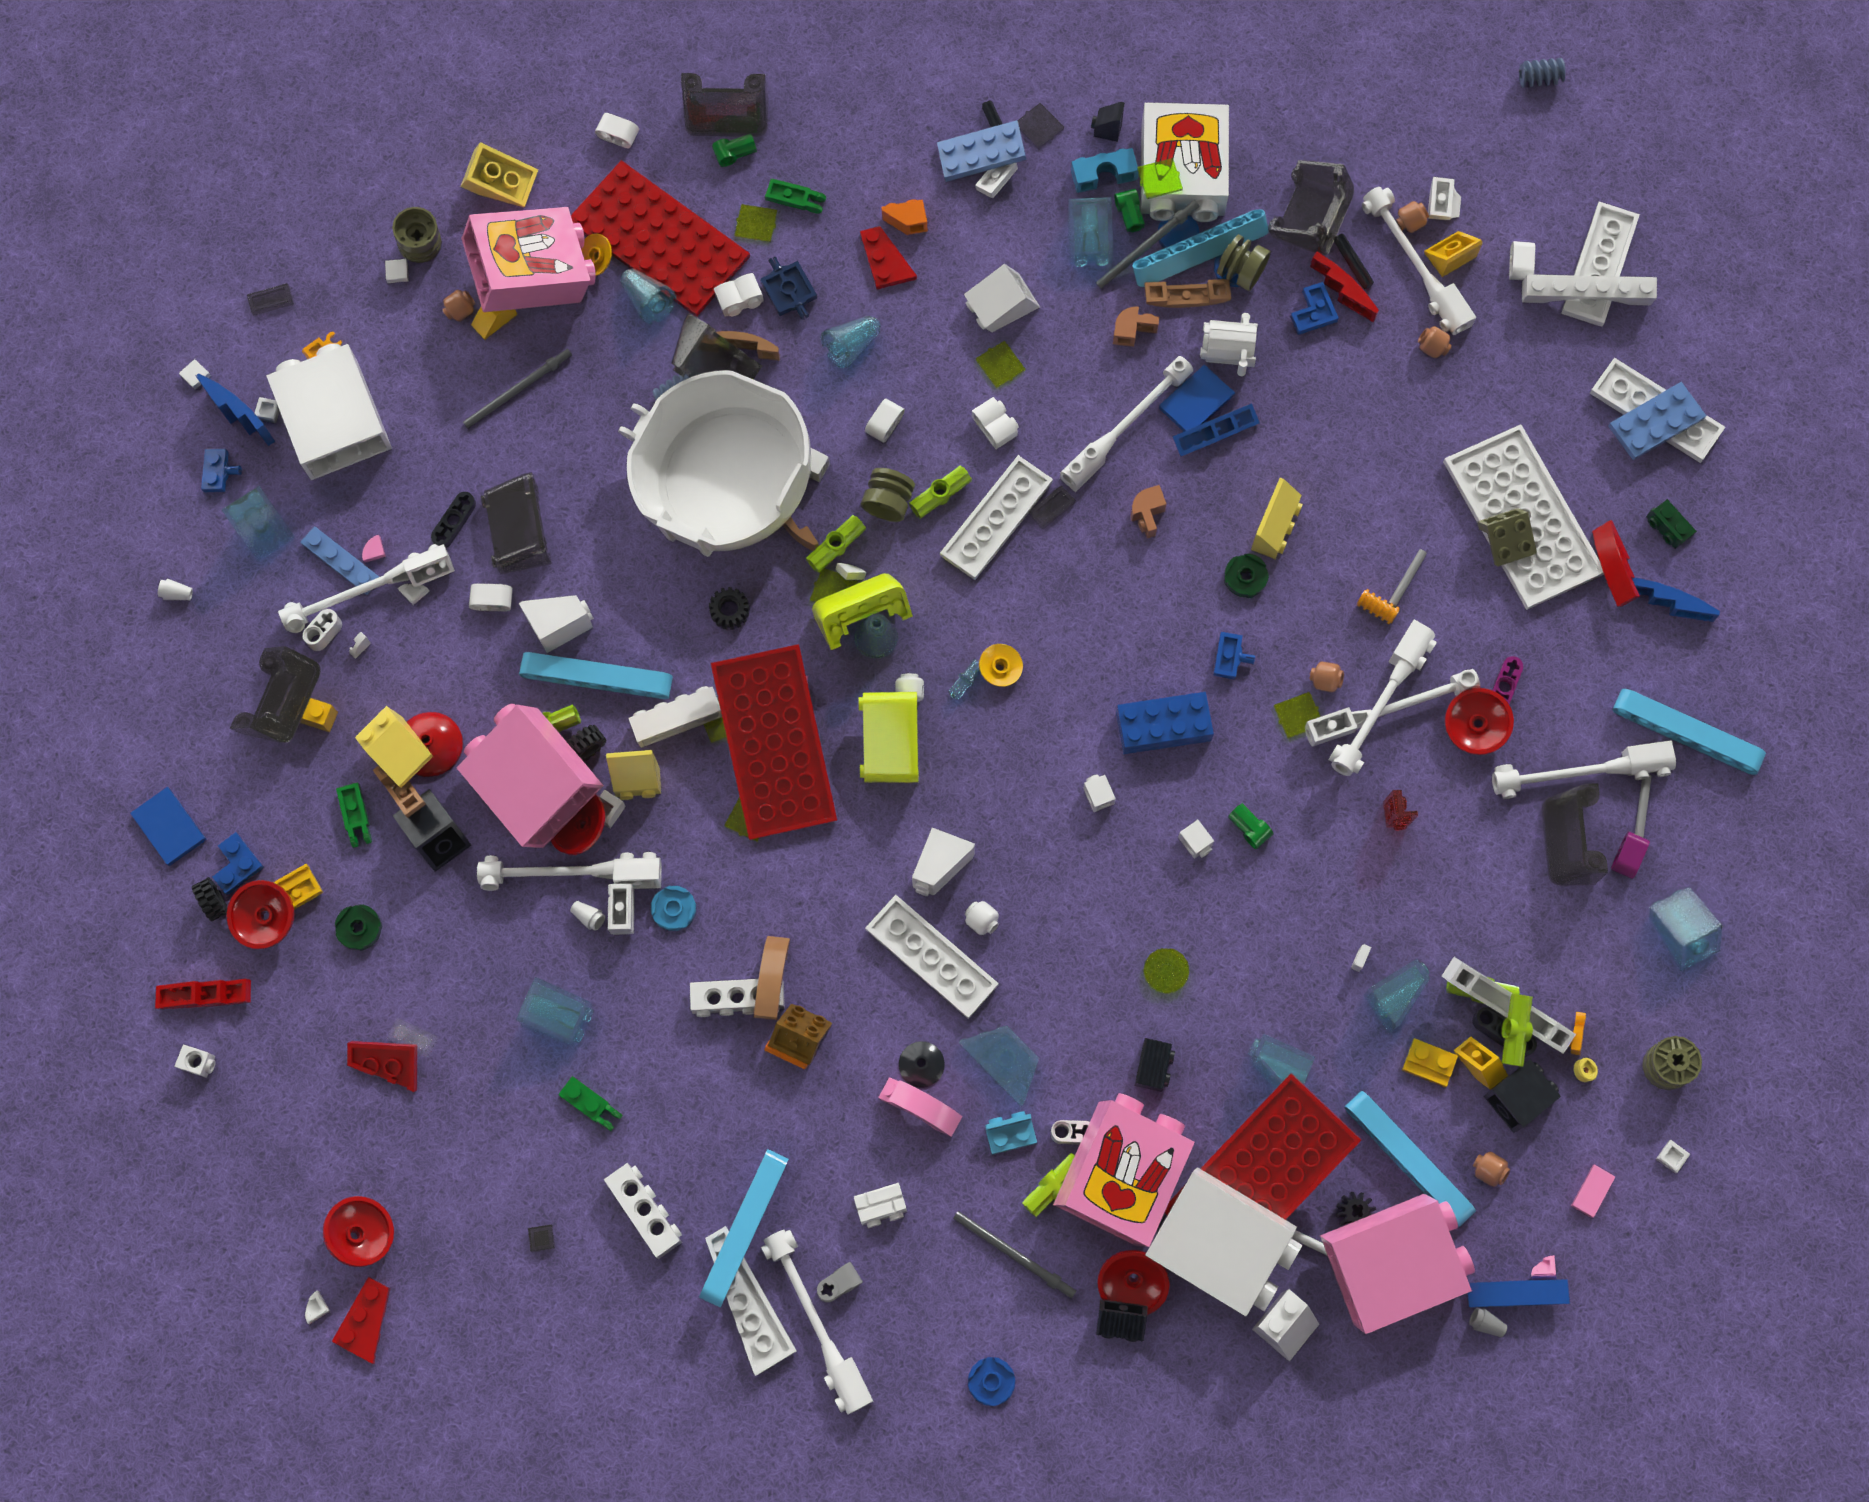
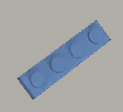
(337, 558)

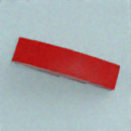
(1350, 292)
(1615, 564)
(203, 994)

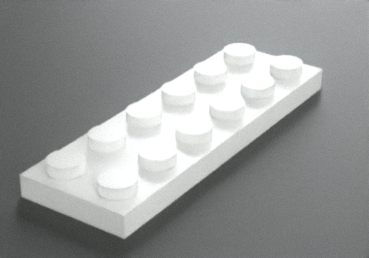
(1602, 256)
(1627, 389)
(996, 517)
(932, 956)

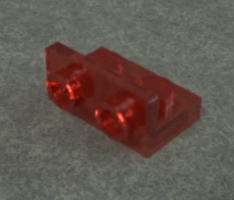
(1394, 811)

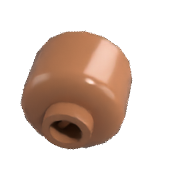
(1412, 217)
(458, 305)
(1434, 342)
(1327, 676)
(1491, 1169)

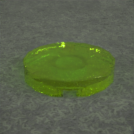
(1161, 975)

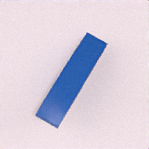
(1216, 429)
(1680, 602)
(1519, 1293)

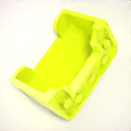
(858, 602)
(890, 737)

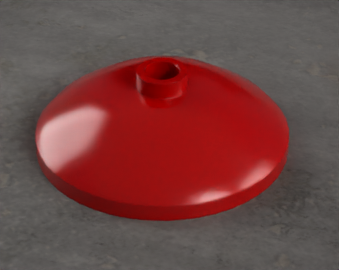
(1486, 707)
(444, 742)
(582, 829)
(247, 913)
(365, 1219)
(1146, 1289)

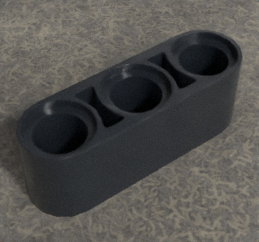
(1492, 1029)

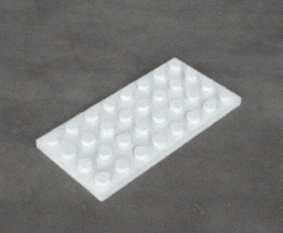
(1510, 475)

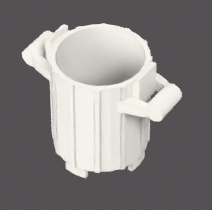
(1230, 343)

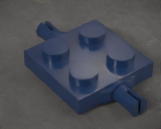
(788, 288)

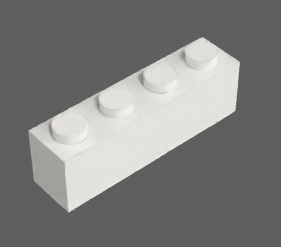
(675, 716)

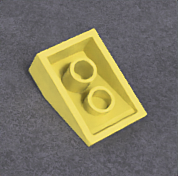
(499, 176)
(394, 746)
(634, 774)

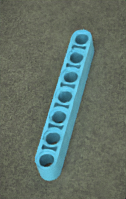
(1199, 248)
(596, 675)
(1689, 731)
(1408, 1155)
(743, 1228)

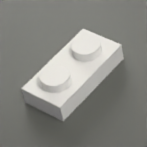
(995, 179)

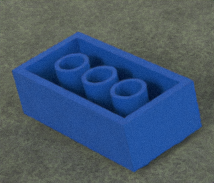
(1164, 722)

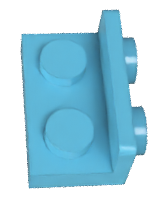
(1010, 1133)

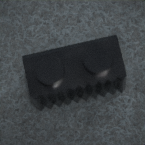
(1153, 1065)
(1121, 1320)

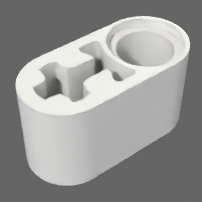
(617, 130)
(1521, 260)
(884, 420)
(490, 597)
(329, 633)
(1068, 1125)

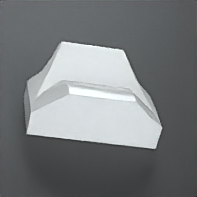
(1443, 199)

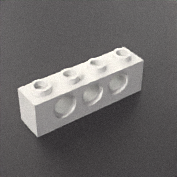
(701, 992)
(618, 1184)

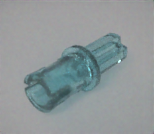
(965, 680)

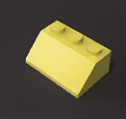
(1277, 520)

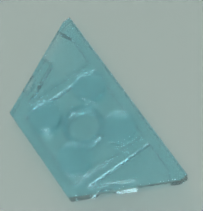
(1004, 1059)

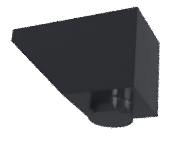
(1108, 122)

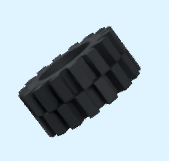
(725, 596)
(587, 742)
(210, 899)

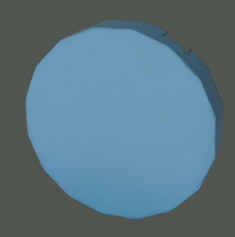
(678, 912)

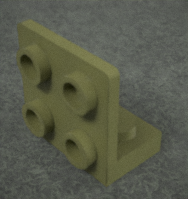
(1509, 536)

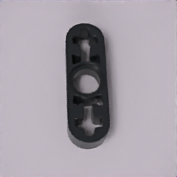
(466, 509)

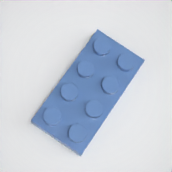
(981, 151)
(1657, 421)

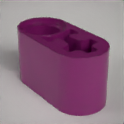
(1630, 855)

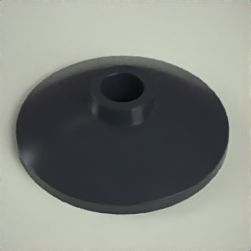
(921, 1076)

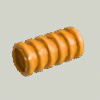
(1378, 606)

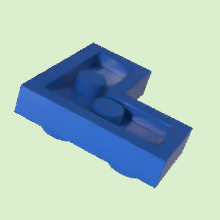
(1319, 310)
(241, 867)

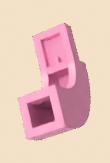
(921, 1106)

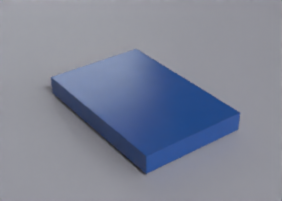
(1196, 399)
(168, 826)

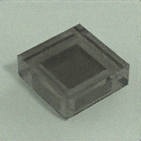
(541, 1238)

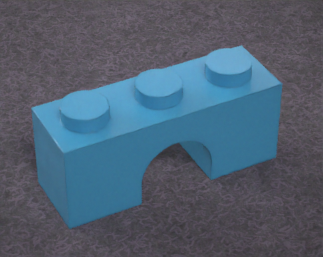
(1119, 163)

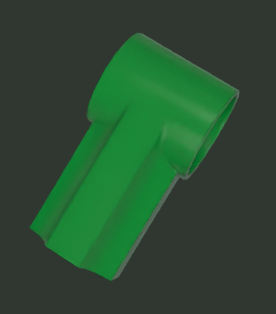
(729, 151)
(1128, 204)
(1254, 831)

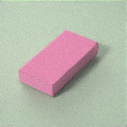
(1593, 1191)

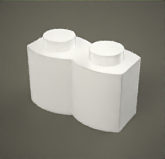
(739, 295)
(995, 423)

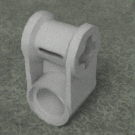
(842, 1280)

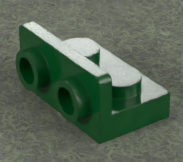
(1670, 524)

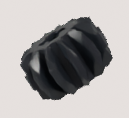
(1356, 1202)

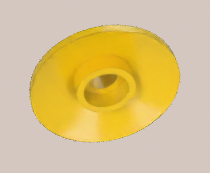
(598, 250)
(1007, 658)

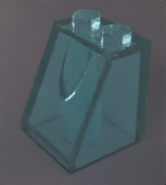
(1090, 231)
(258, 523)
(1686, 927)
(1397, 993)
(555, 1013)
(1278, 1060)

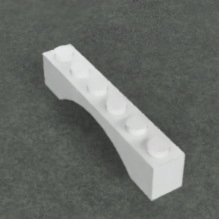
(1569, 287)
(1499, 999)

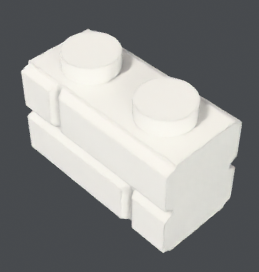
(621, 909)
(880, 1204)

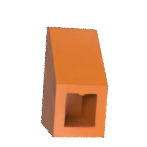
(906, 216)

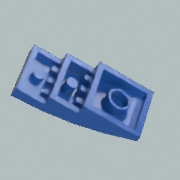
(235, 409)

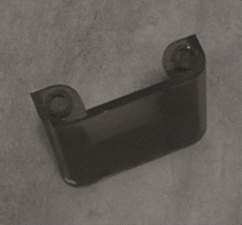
(725, 109)
(1315, 207)
(704, 351)
(516, 524)
(284, 698)
(1566, 839)

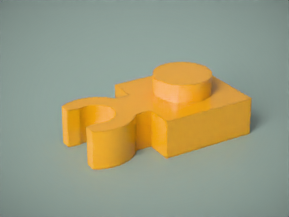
(311, 349)
(1576, 1043)

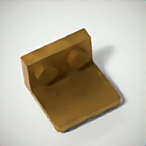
(799, 1033)

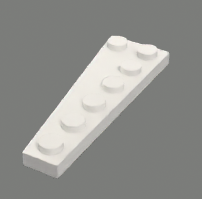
(755, 1318)

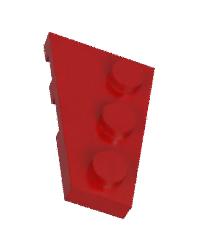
(884, 259)
(387, 1060)
(363, 1322)

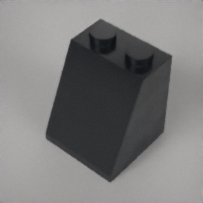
(433, 832)
(1522, 1096)

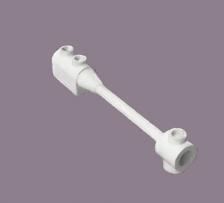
(1444, 301)
(1094, 455)
(417, 568)
(1406, 659)
(1347, 722)
(1635, 760)
(639, 872)
(842, 1373)

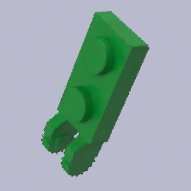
(794, 196)
(354, 812)
(588, 1102)

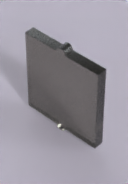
(1039, 125)

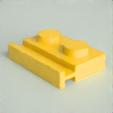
(300, 885)
(1430, 1062)

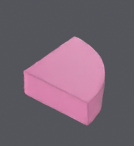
(373, 549)
(1545, 1269)

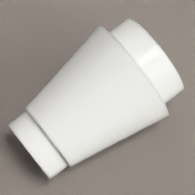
(173, 590)
(588, 915)

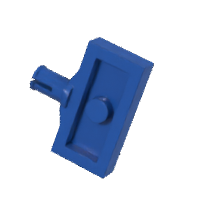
(217, 470)
(1230, 655)

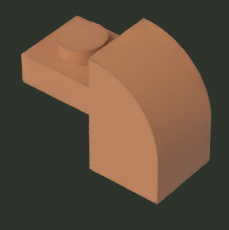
(1129, 322)
(1145, 505)

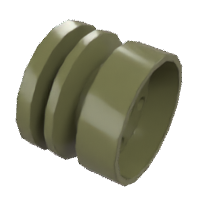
(415, 224)
(1243, 262)
(888, 494)
(1659, 1063)

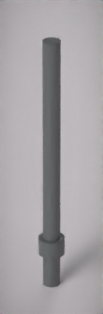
(1179, 217)
(551, 365)
(1053, 1280)

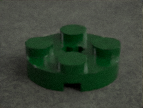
(1245, 563)
(357, 914)

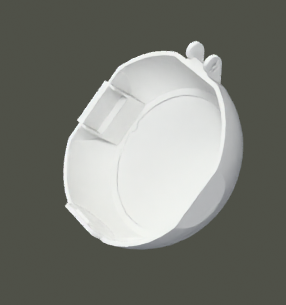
(718, 461)

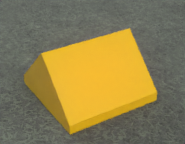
(1453, 252)

